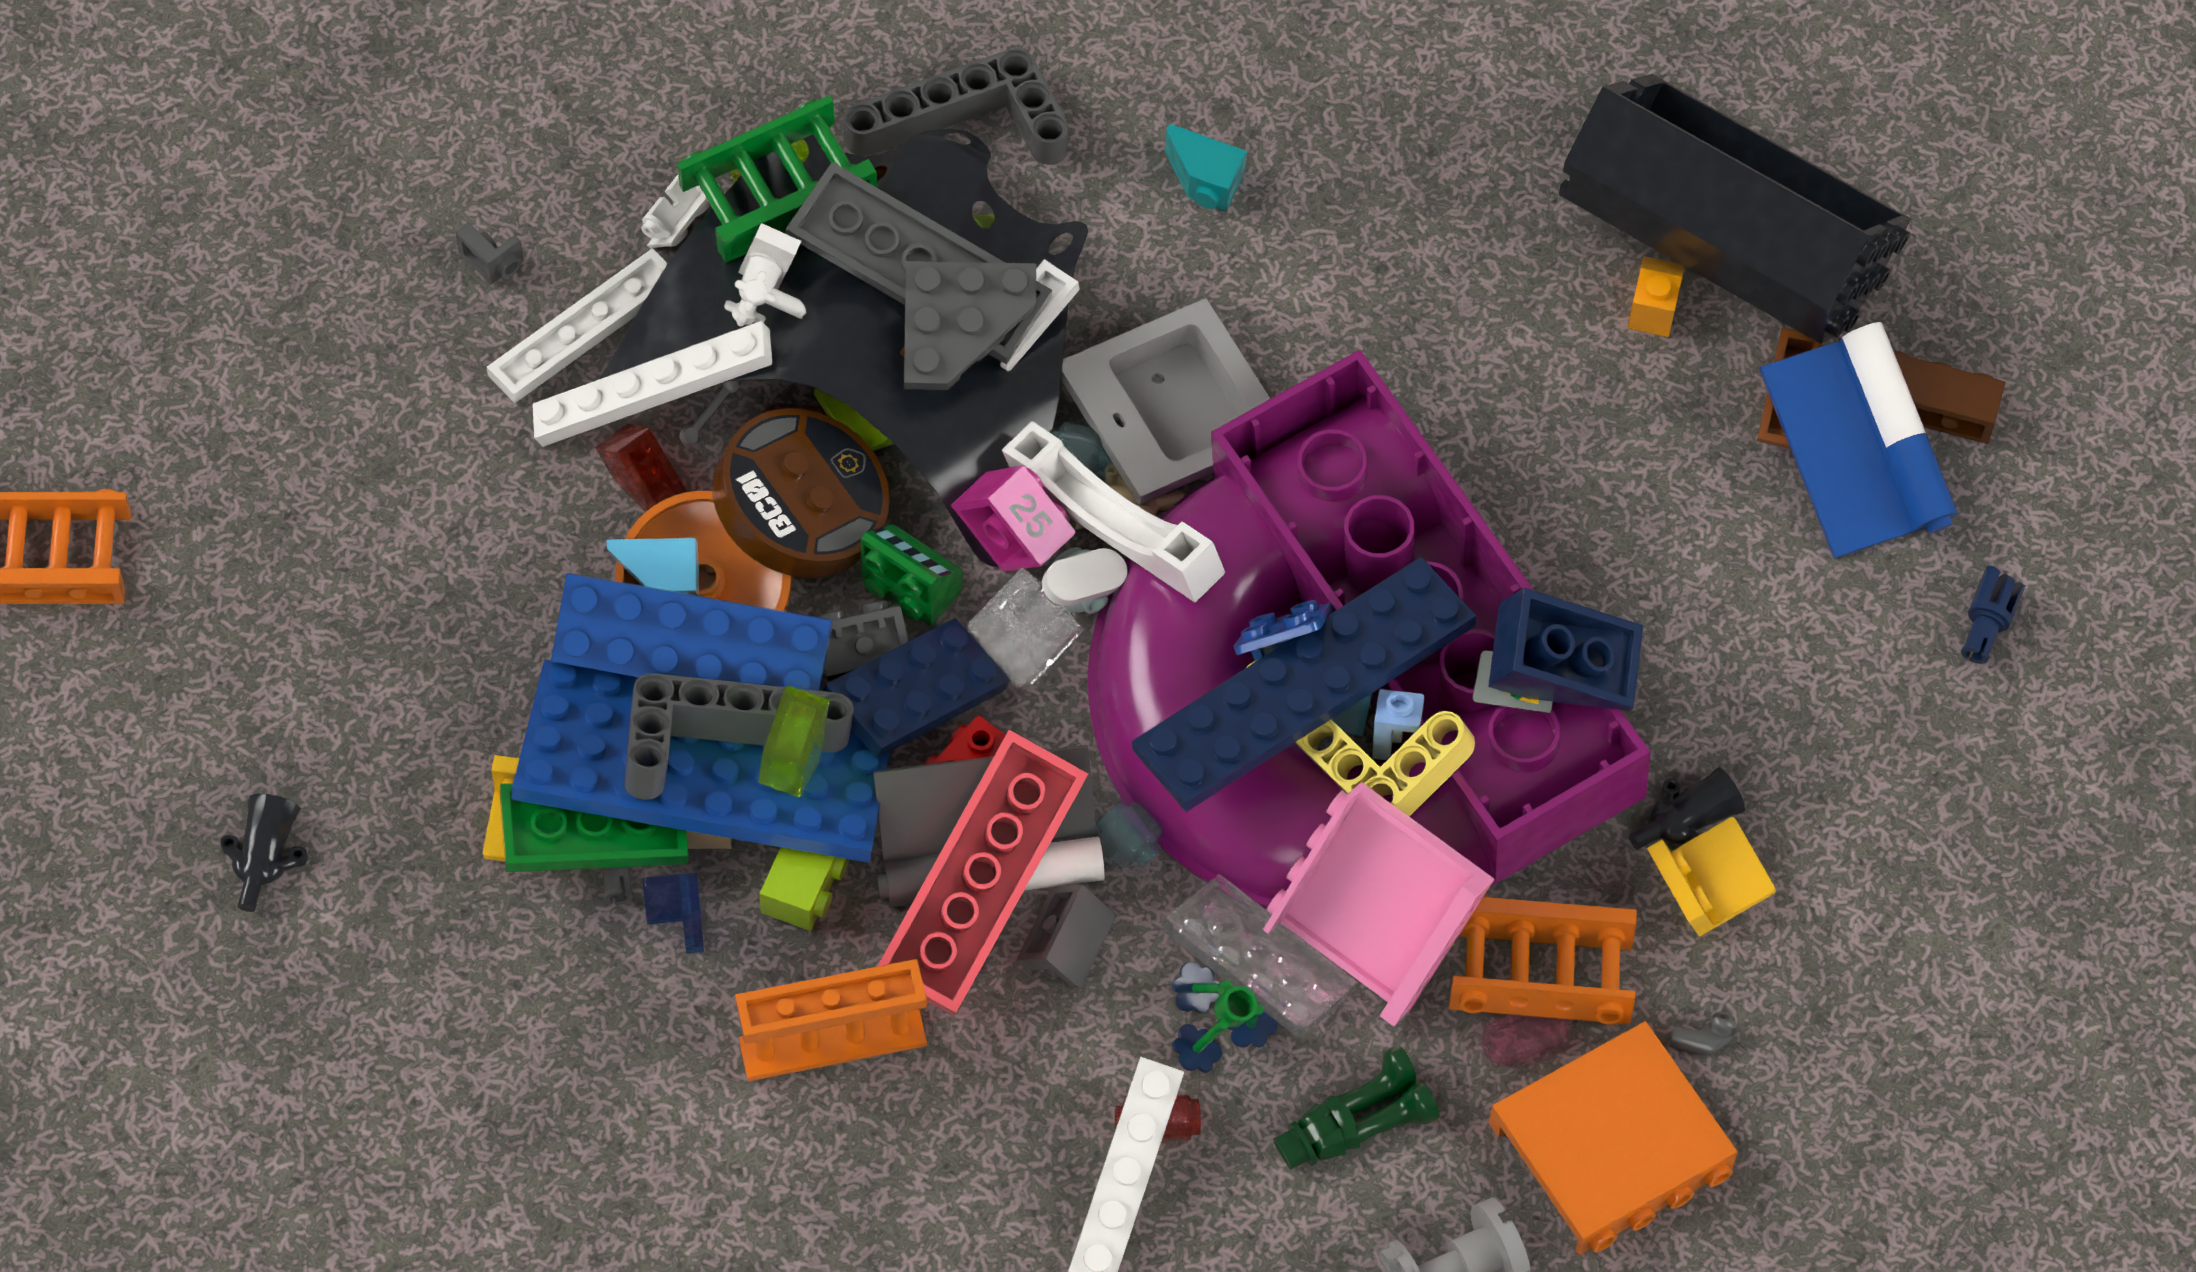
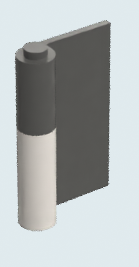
(926, 802)

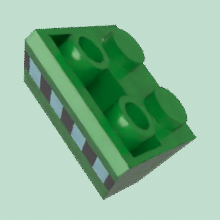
(908, 573)

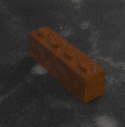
(1952, 398)

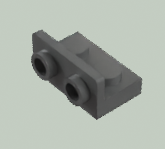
(863, 636)

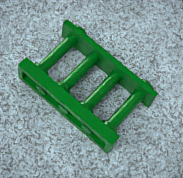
(702, 168)

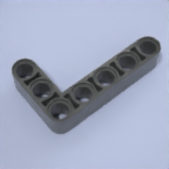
(963, 103)
(708, 711)

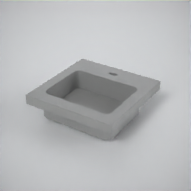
(1167, 392)

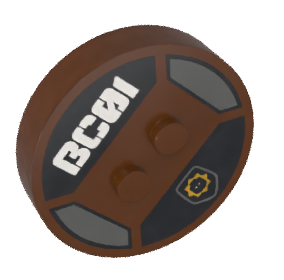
(799, 492)

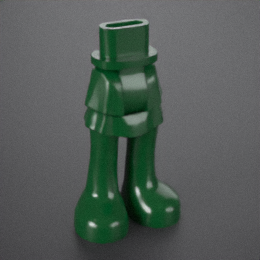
(1330, 1127)

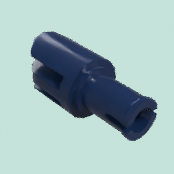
(1991, 612)

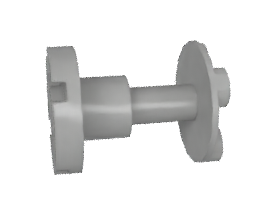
(1487, 1248)

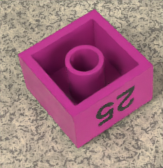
(1014, 518)

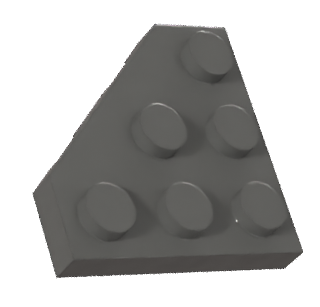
(960, 315)

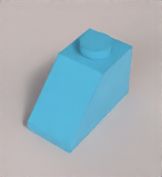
(660, 563)

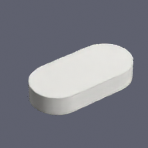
(1084, 577)

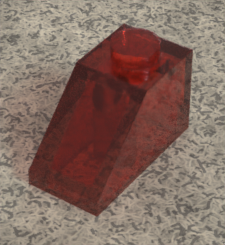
(640, 465)

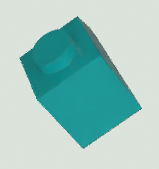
(1205, 167)

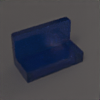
(674, 900)

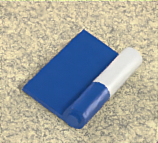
(1859, 442)

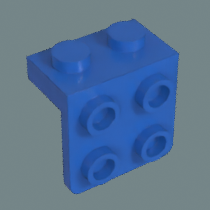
(1269, 633)

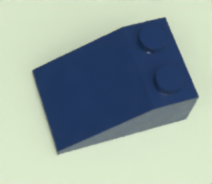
(1564, 652)

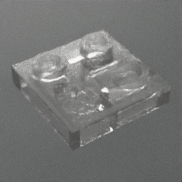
(1023, 629)

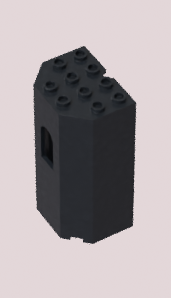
(1732, 206)

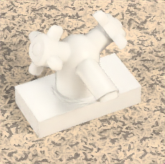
(762, 275)

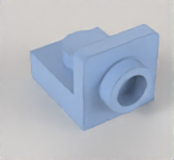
(1394, 714)

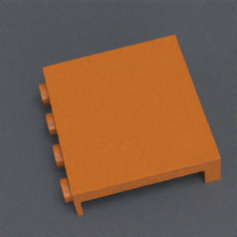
(1615, 1137)

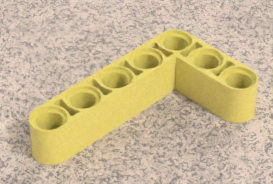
(1393, 775)

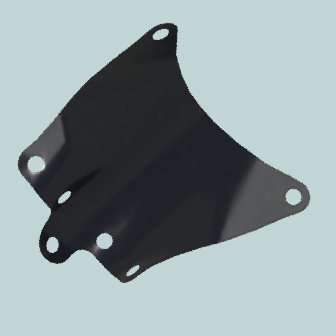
(855, 332)

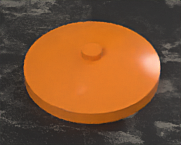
(723, 566)

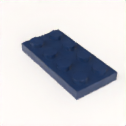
(919, 687)

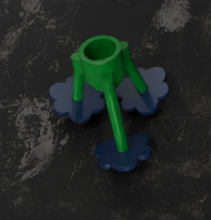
(1234, 1008)

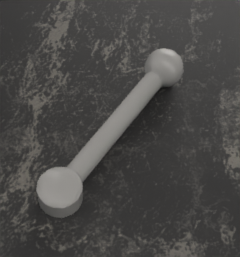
(690, 434)

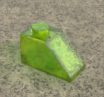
(794, 742)

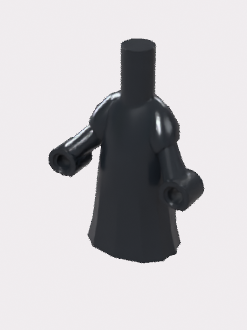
(1679, 816)
(264, 840)

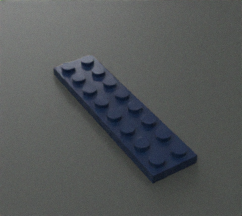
(1303, 684)

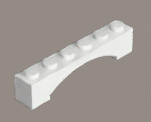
(1164, 549)

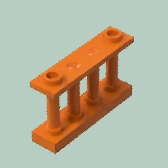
(56, 582)
(1551, 924)
(831, 1020)

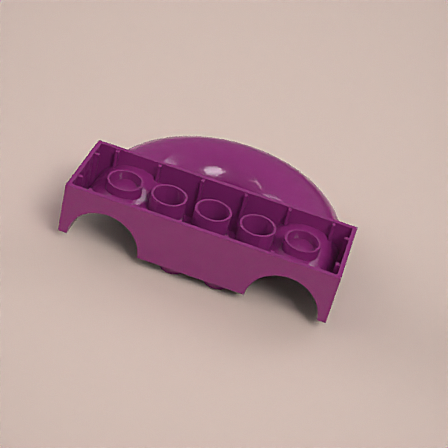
(1321, 505)

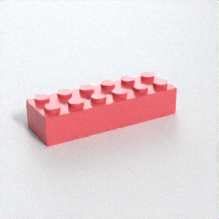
(984, 868)

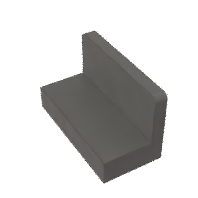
(1067, 934)

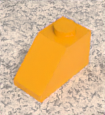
(1656, 296)

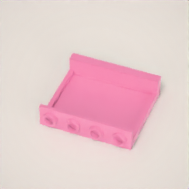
(1379, 897)

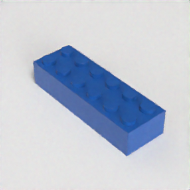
(686, 635)

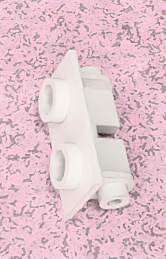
(668, 222)

